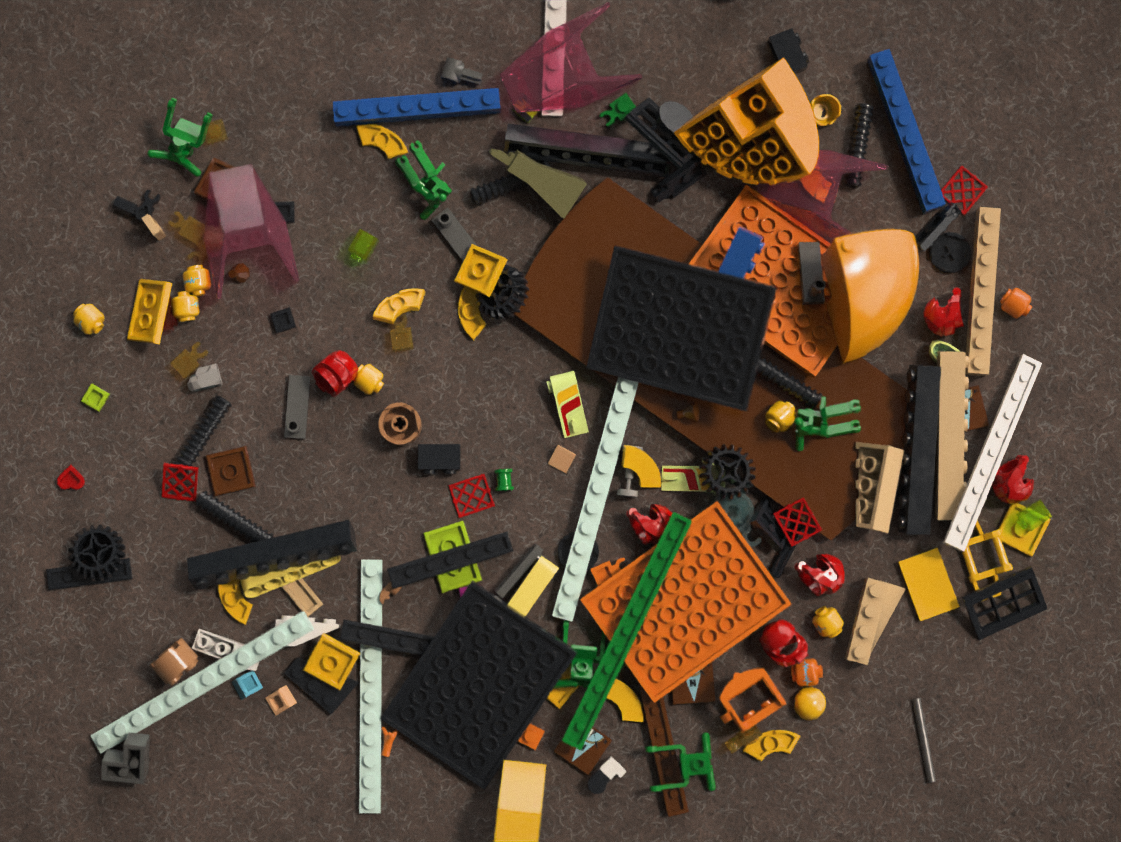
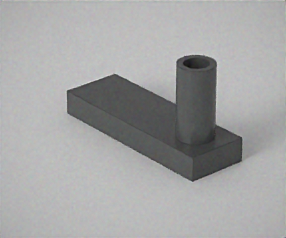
(453, 232)
(811, 273)
(297, 406)
(530, 557)

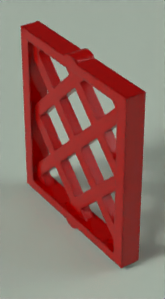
(972, 178)
(181, 468)
(487, 490)
(789, 507)

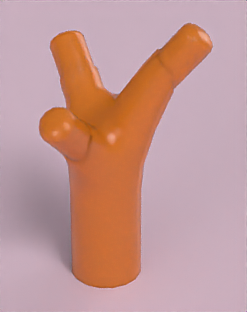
(388, 741)

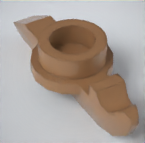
(384, 595)

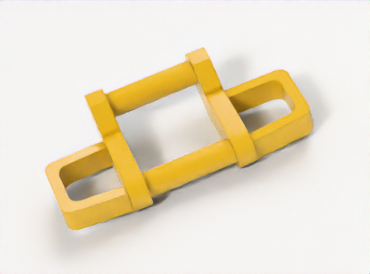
(1005, 565)

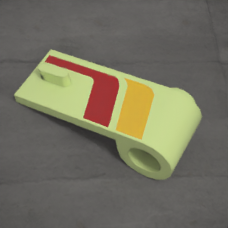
(568, 403)
(686, 478)

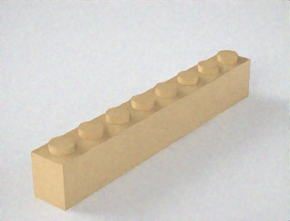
(982, 290)
(950, 433)

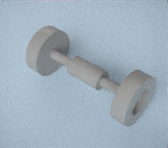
(629, 475)

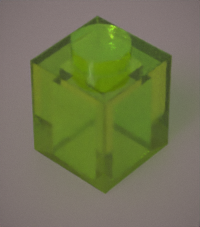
(362, 246)
(1033, 515)

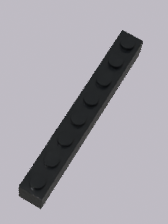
(586, 150)
(919, 449)
(271, 554)

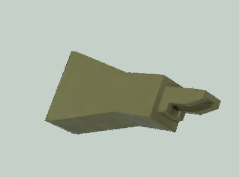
(554, 186)

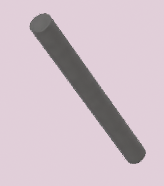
(924, 740)

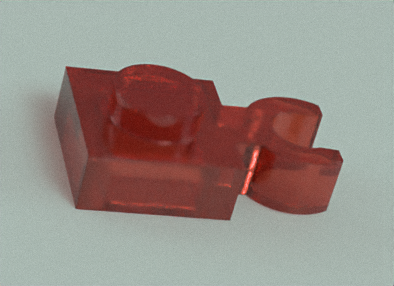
(170, 321)

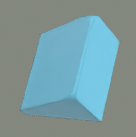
(247, 684)

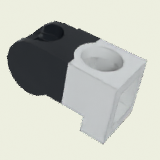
(599, 780)

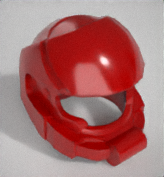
(944, 319)
(335, 372)
(1008, 481)
(649, 529)
(822, 581)
(778, 636)

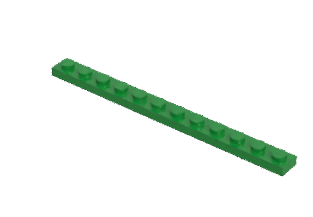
(627, 630)

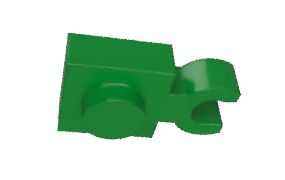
(620, 108)

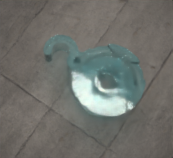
(744, 515)

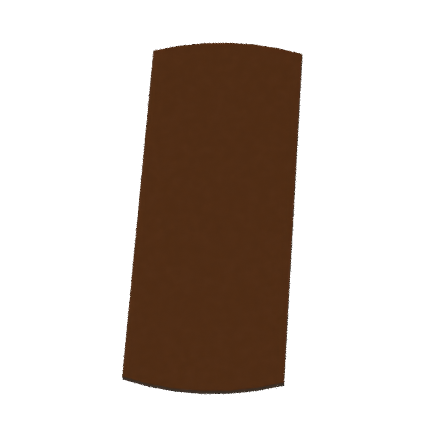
(565, 306)

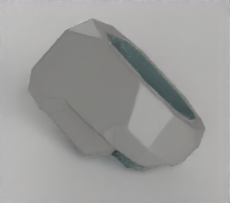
(205, 378)

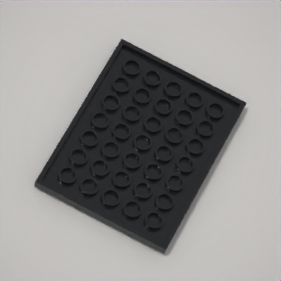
(681, 327)
(478, 685)

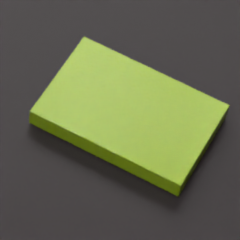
(445, 539)

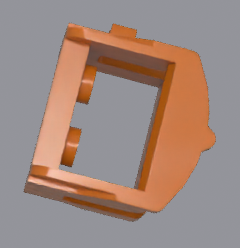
(740, 683)

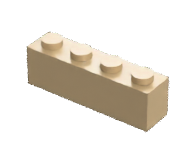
(877, 485)
(872, 615)

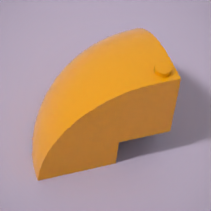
(757, 130)
(870, 287)

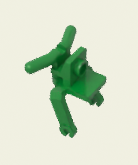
(184, 139)
(430, 186)
(815, 422)
(582, 663)
(690, 764)

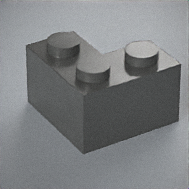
(131, 763)

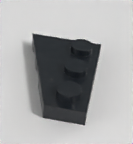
(321, 692)

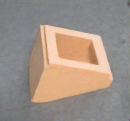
(562, 459)
(280, 700)

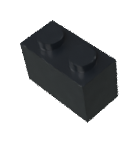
(787, 46)
(439, 457)

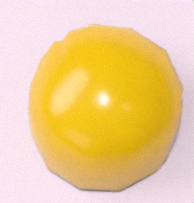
(832, 108)
(809, 703)

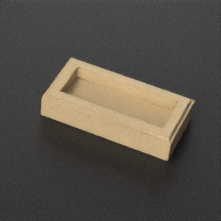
(153, 227)
(303, 596)

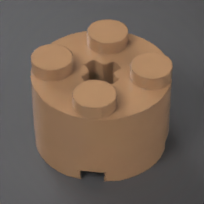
(391, 416)
(174, 661)

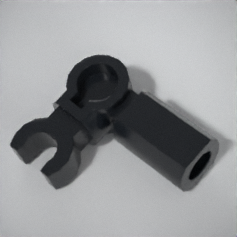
(131, 209)

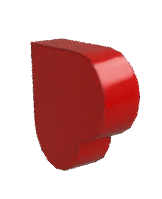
(70, 479)

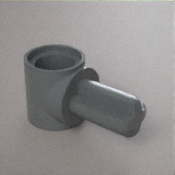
(456, 71)

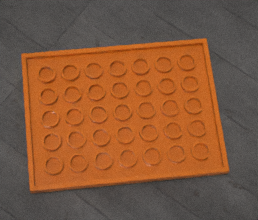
(794, 330)
(703, 608)

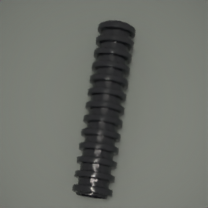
(859, 140)
(498, 187)
(788, 383)
(203, 432)
(232, 518)

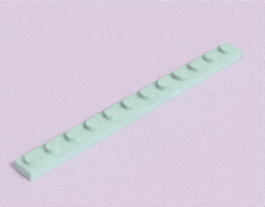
(595, 499)
(203, 681)
(370, 691)

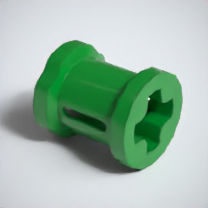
(503, 480)

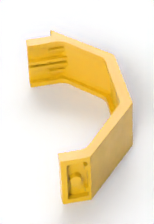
(520, 802)

